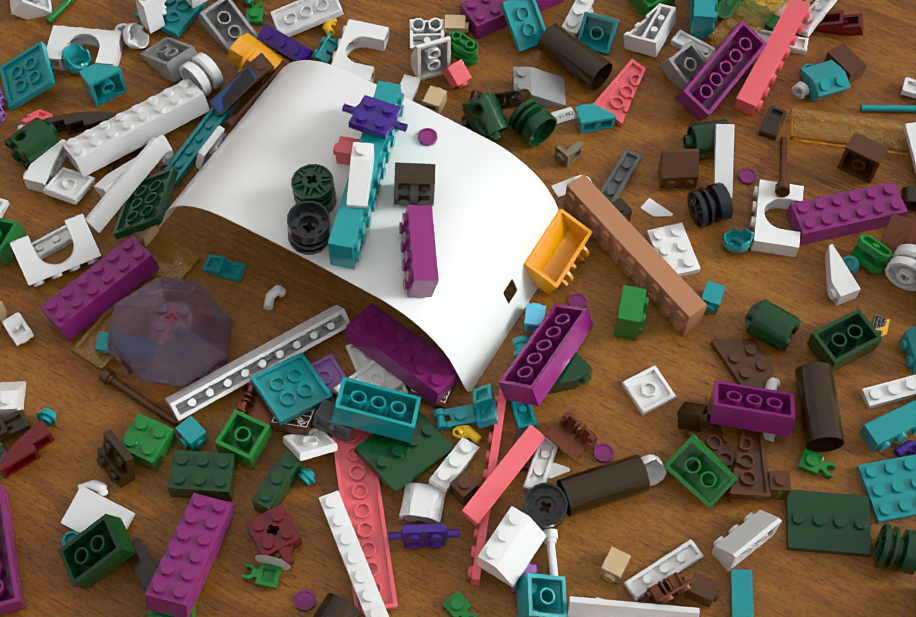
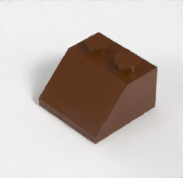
(678, 168)

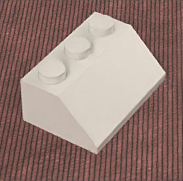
(31, 8)
(11, 397)
(745, 538)
(511, 547)

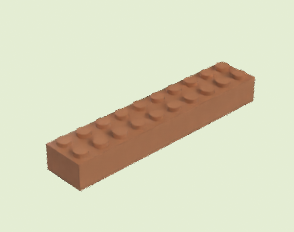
(634, 255)

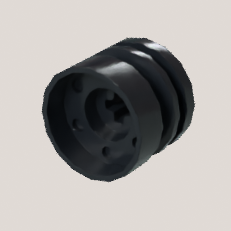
(710, 204)
(305, 218)
(547, 495)

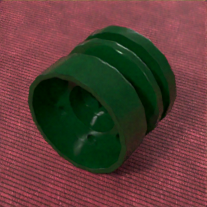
(532, 122)
(315, 184)
(892, 547)

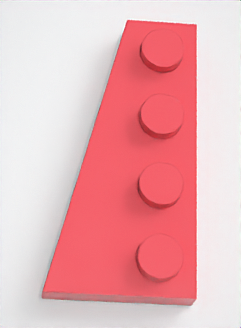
(621, 91)

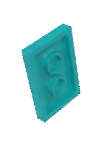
(523, 22)

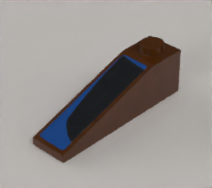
(242, 84)

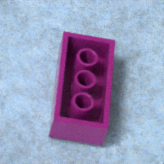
(419, 251)
(752, 408)

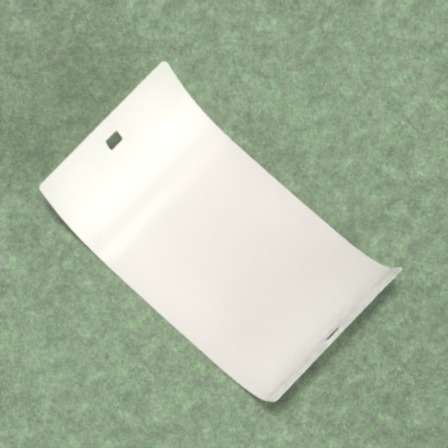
(484, 207)

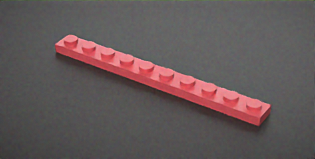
(480, 531)

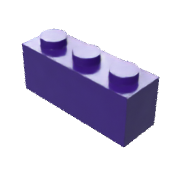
(284, 43)

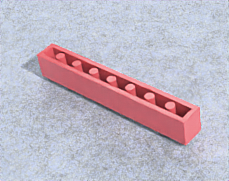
(772, 57)

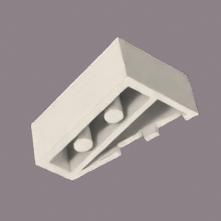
(652, 31)

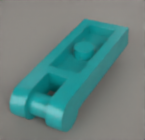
(458, 416)

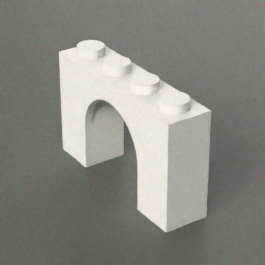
(151, 12)
(359, 35)
(108, 41)
(766, 236)
(37, 270)

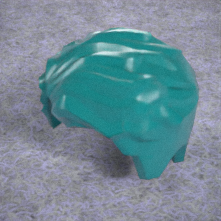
(76, 58)

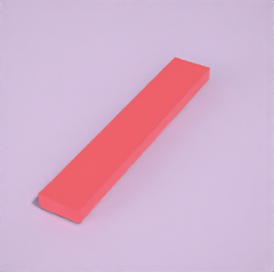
(502, 475)

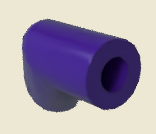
(906, 447)

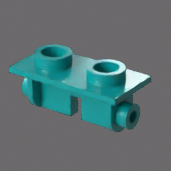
(327, 45)

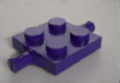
(374, 117)
(424, 535)

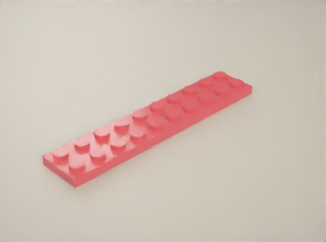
(364, 506)

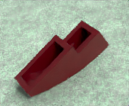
(841, 24)
(25, 449)

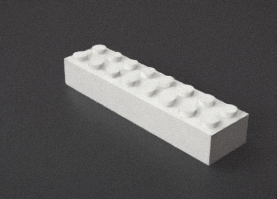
(135, 127)

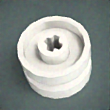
(202, 73)
(902, 267)

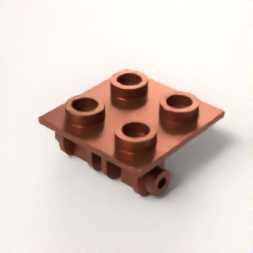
(253, 404)
(571, 436)
(674, 586)

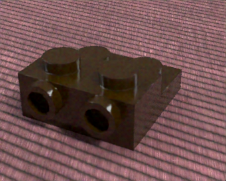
(116, 460)

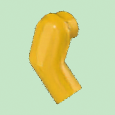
(327, 27)
(467, 432)

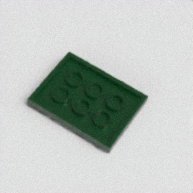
(146, 204)
(401, 462)
(828, 523)

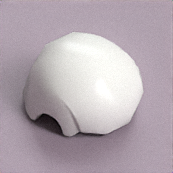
(135, 36)
(654, 467)

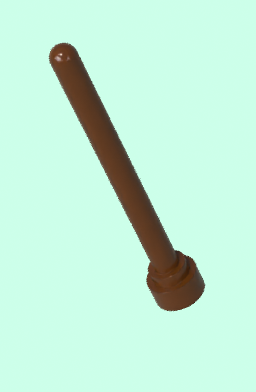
(235, 118)
(782, 188)
(109, 377)

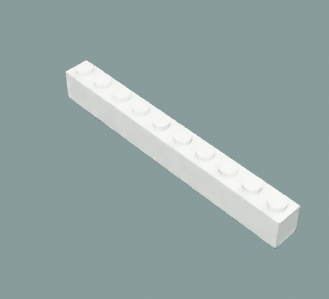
(267, 355)

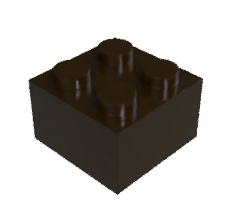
(414, 184)

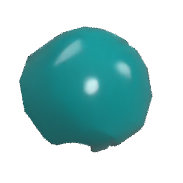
(737, 241)

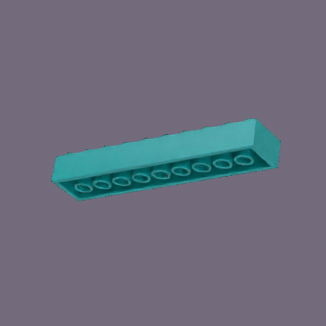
(351, 222)

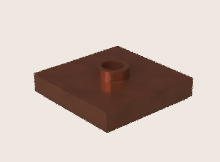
(899, 232)

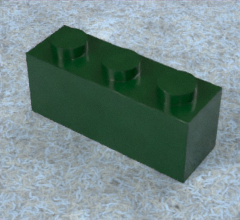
(278, 482)

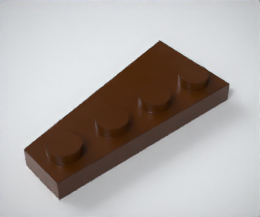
(716, 441)
(751, 468)

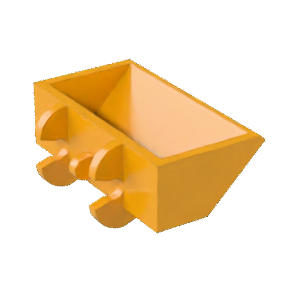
(248, 48)
(557, 251)

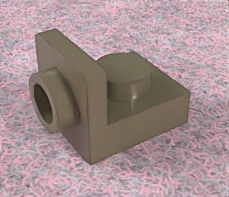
(569, 155)

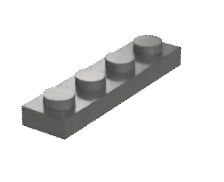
(621, 175)

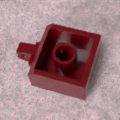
(279, 545)

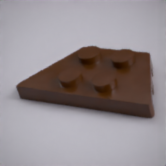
(744, 361)

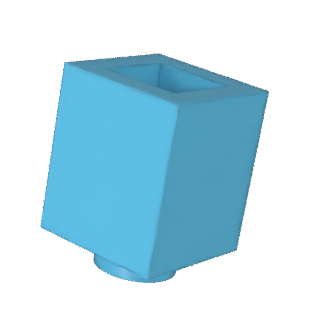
(533, 317)

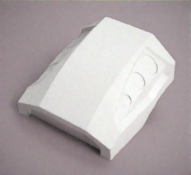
(425, 31)
(422, 503)

